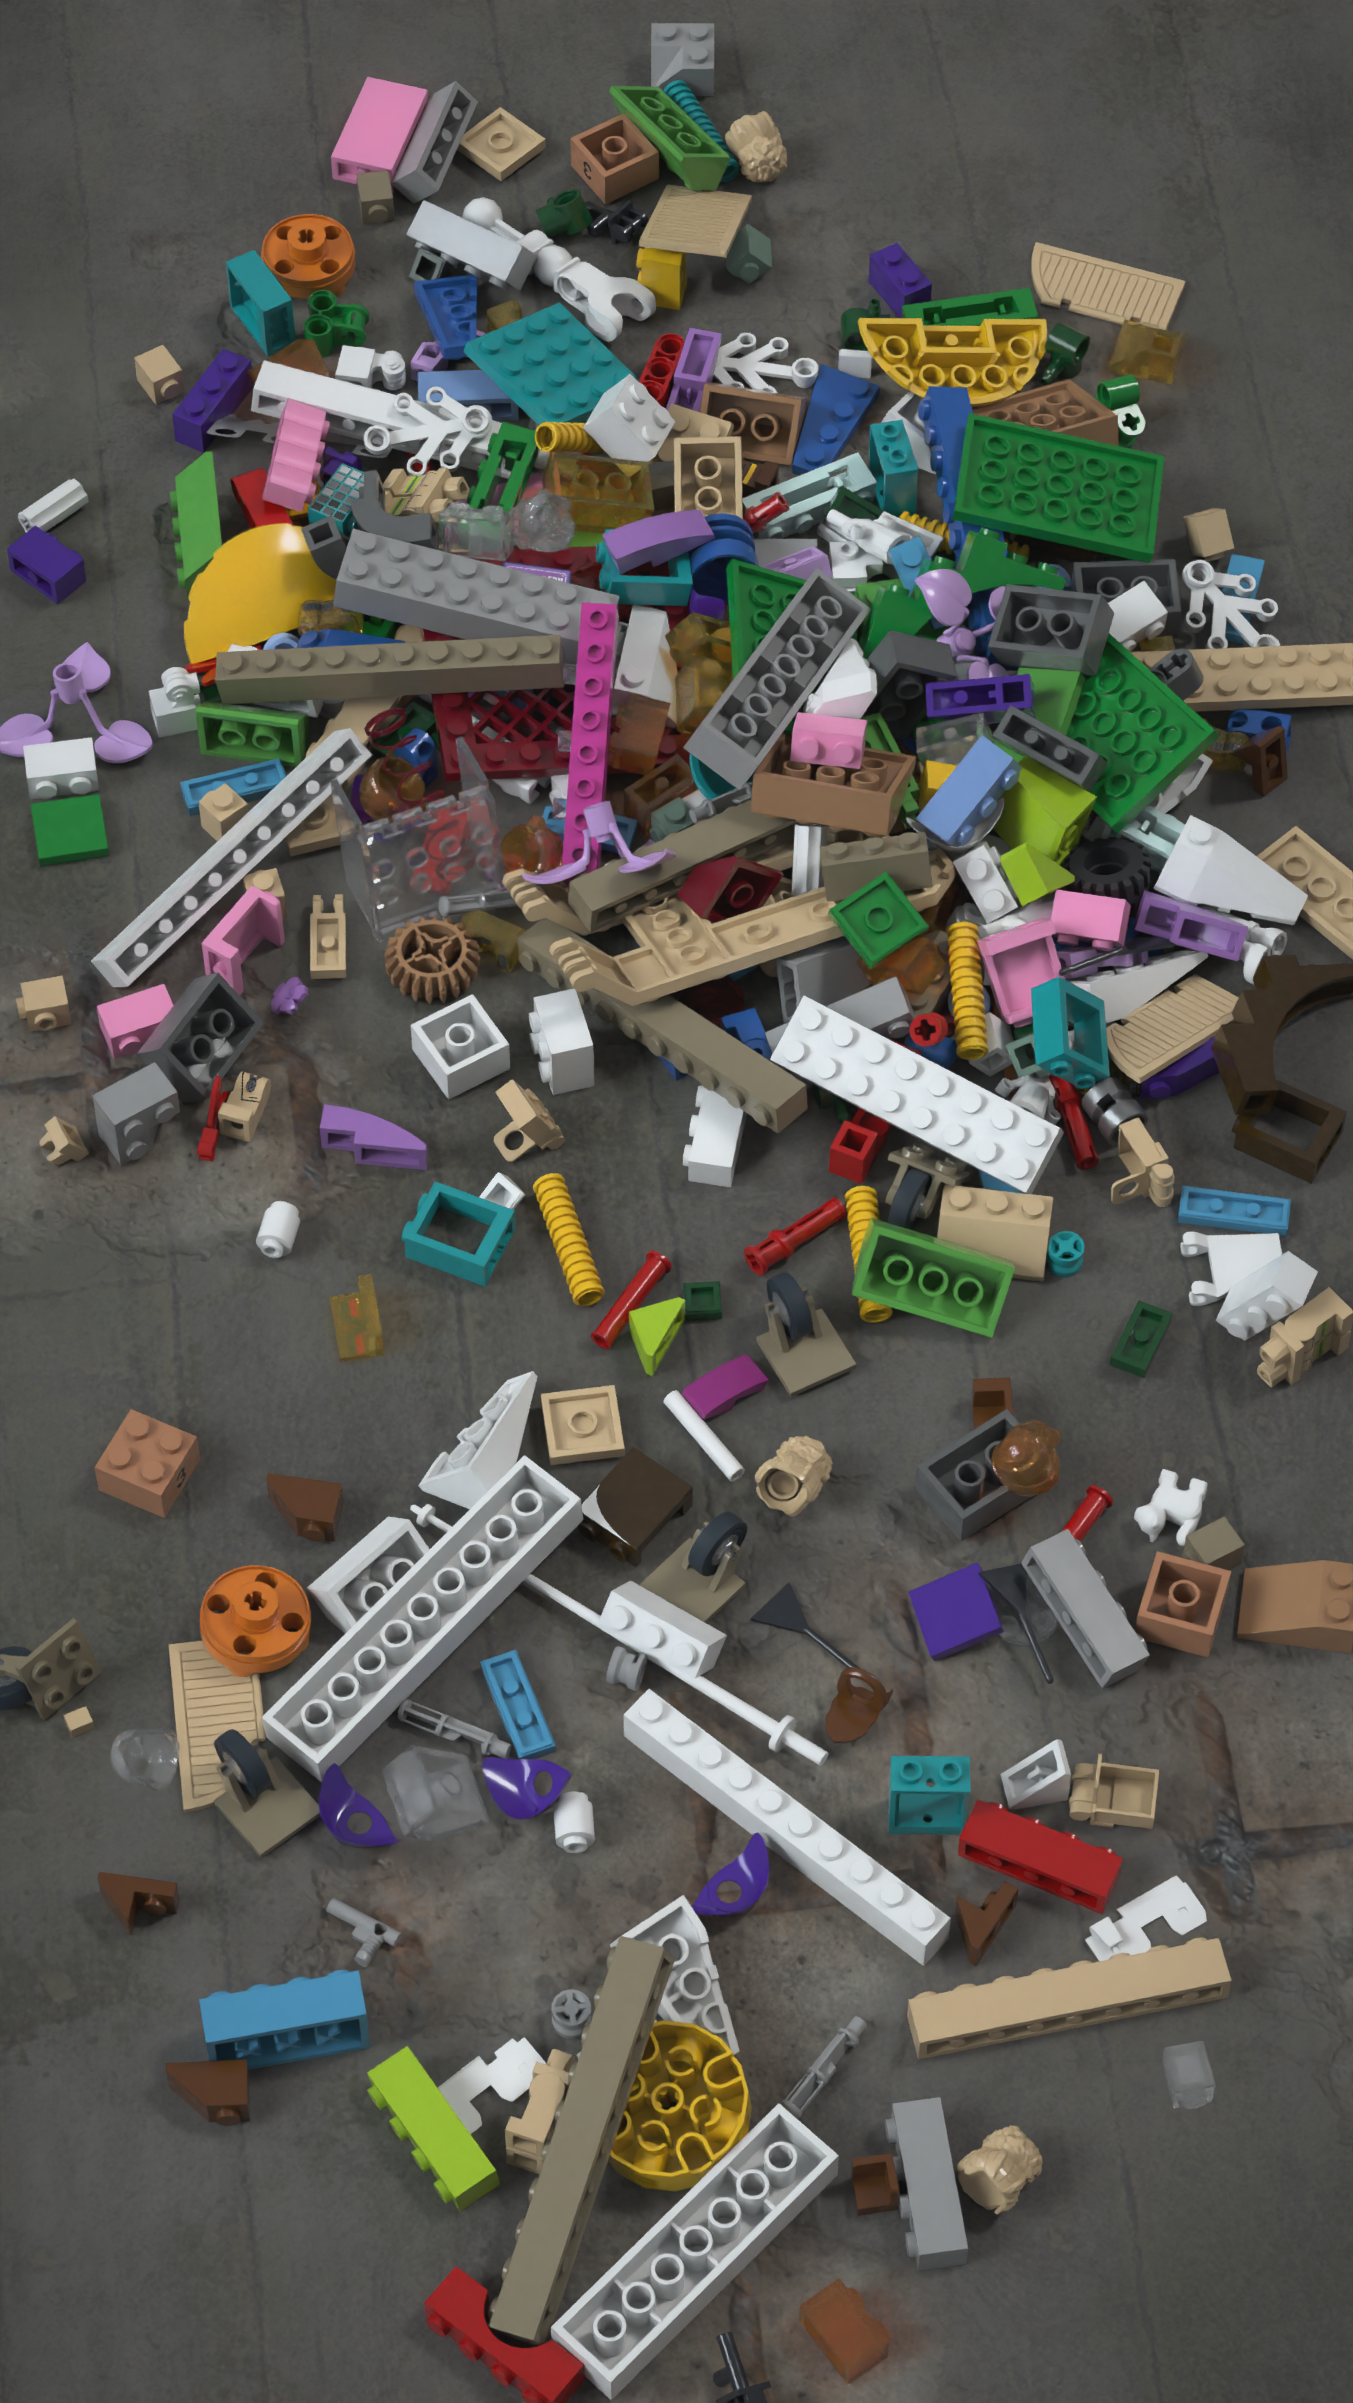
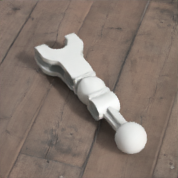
(579, 283)

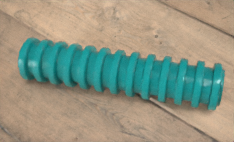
(684, 98)

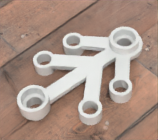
(802, 372)
(433, 430)
(1225, 606)

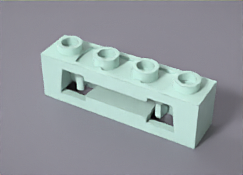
(811, 495)
(1153, 830)

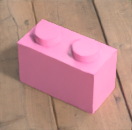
(828, 740)
(1090, 919)
(133, 1019)

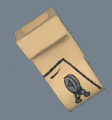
(244, 1106)

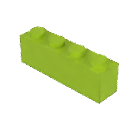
(433, 2129)

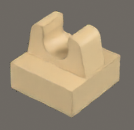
(65, 1140)

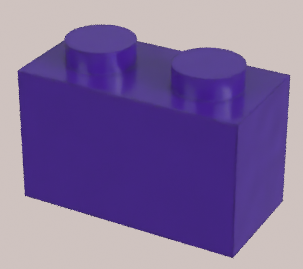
(898, 278)
(47, 564)

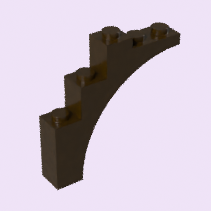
(1281, 993)

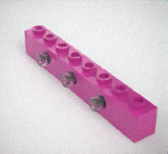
(590, 728)

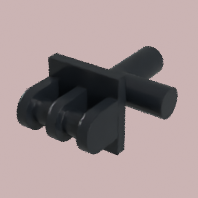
(621, 223)
(735, 2374)

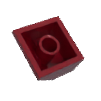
(728, 887)

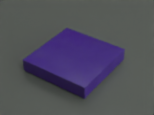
(956, 1612)

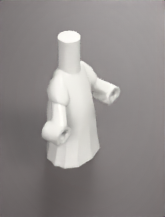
(872, 536)
(1021, 915)
(1033, 1095)

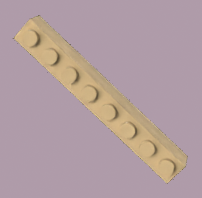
(1068, 1997)

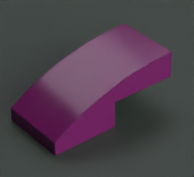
(722, 1386)

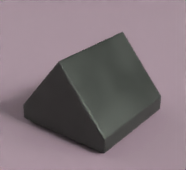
(429, 266)

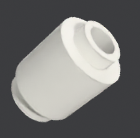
(278, 1229)
(574, 1822)

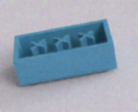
(287, 2020)

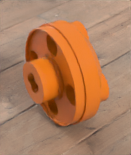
(309, 255)
(257, 1612)

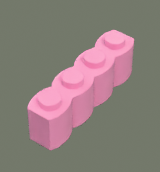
(295, 455)

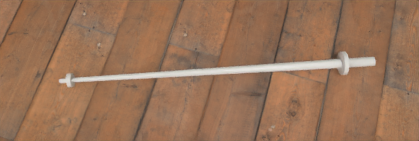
(781, 1733)

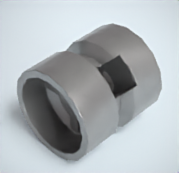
(1111, 1105)

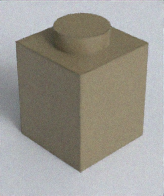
(375, 197)
(1215, 1545)

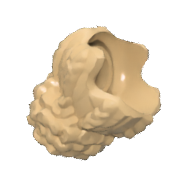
(758, 147)
(794, 1475)
(1000, 2169)

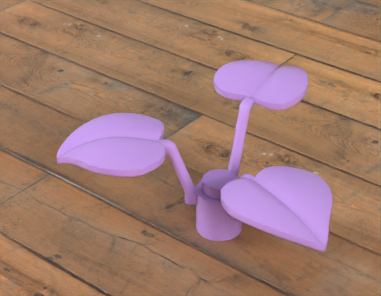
(947, 599)
(77, 675)
(603, 827)

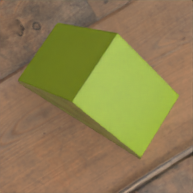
(1033, 873)
(655, 1329)

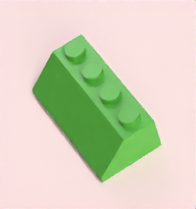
(674, 134)
(197, 519)
(932, 1277)

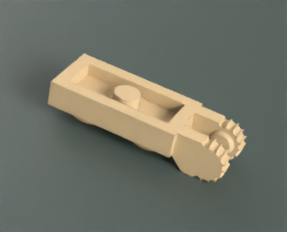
(328, 940)

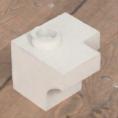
(852, 564)

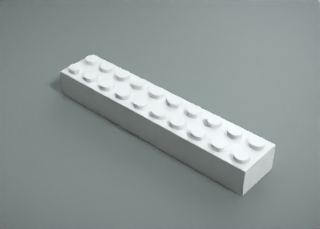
(423, 1618)

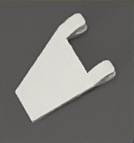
(1230, 1260)

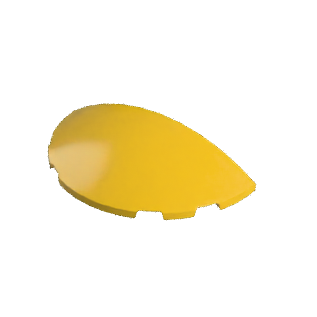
(985, 358)
(252, 590)

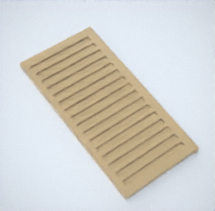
(695, 221)

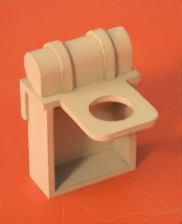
(529, 1118)
(1146, 1165)
(1114, 1794)

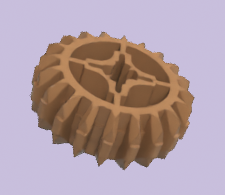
(428, 969)

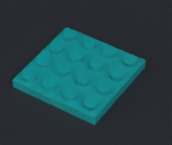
(548, 365)

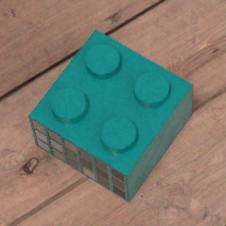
(336, 499)

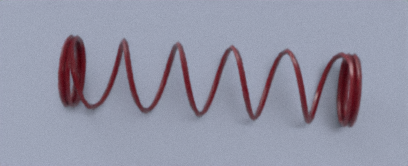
(378, 719)

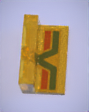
(358, 1322)

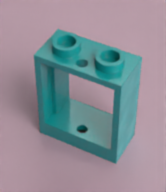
(260, 302)
(893, 468)
(646, 589)
(1052, 1007)
(476, 1267)
(913, 1800)

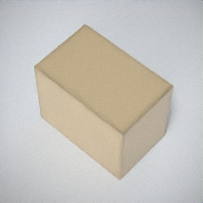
(79, 1721)

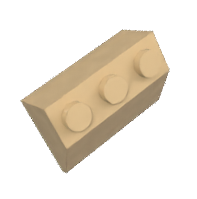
(999, 1224)

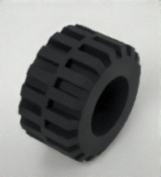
(1111, 870)

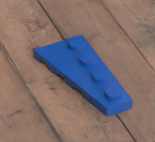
(450, 312)
(832, 418)

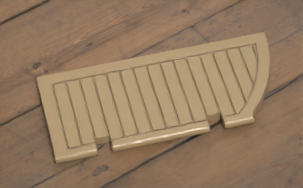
(1103, 287)
(1169, 1027)
(206, 1706)

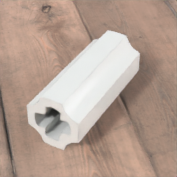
(54, 506)
(806, 858)

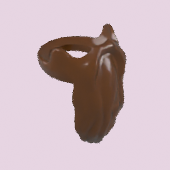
(855, 1707)

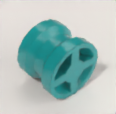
(1065, 1244)

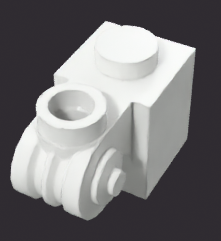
(366, 367)
(175, 703)

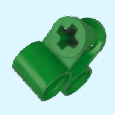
(333, 323)
(1122, 397)

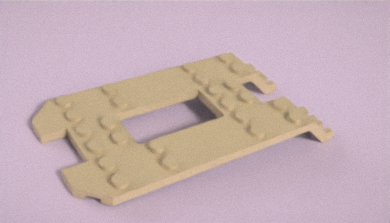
(688, 950)

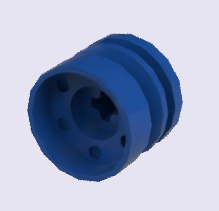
(710, 559)

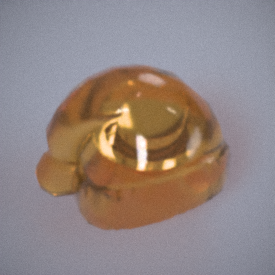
(379, 789)
(531, 847)
(1028, 1458)

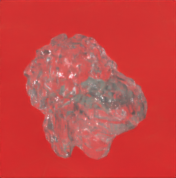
(543, 522)

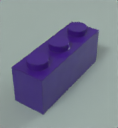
(211, 399)

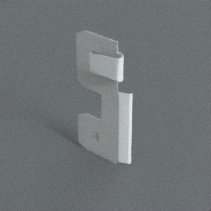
(1127, 1932)
(507, 2074)

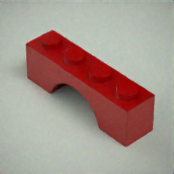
(859, 1143)
(539, 2372)

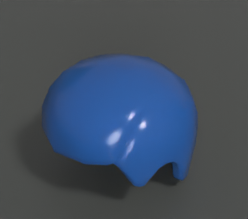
(942, 1053)

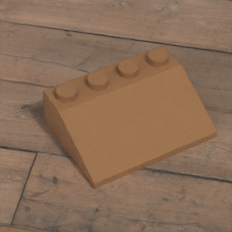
(1060, 409)
(832, 795)

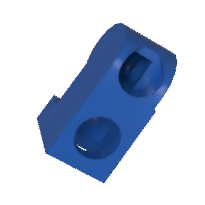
(1255, 721)
(419, 752)
(747, 1029)

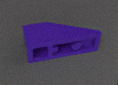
(983, 695)
(1181, 1074)

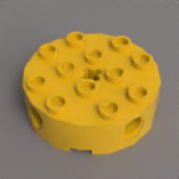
(711, 2115)

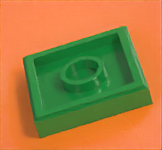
(69, 829)
(878, 920)

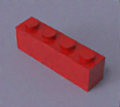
(1040, 1856)

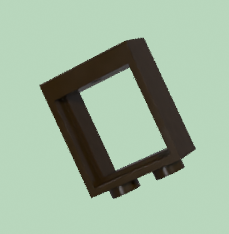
(1282, 1154)

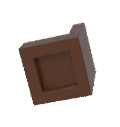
(990, 1398)
(875, 2184)

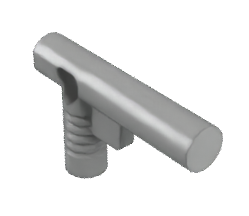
(364, 1931)

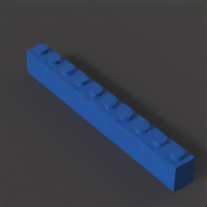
(944, 421)

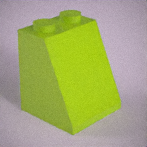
(1044, 811)

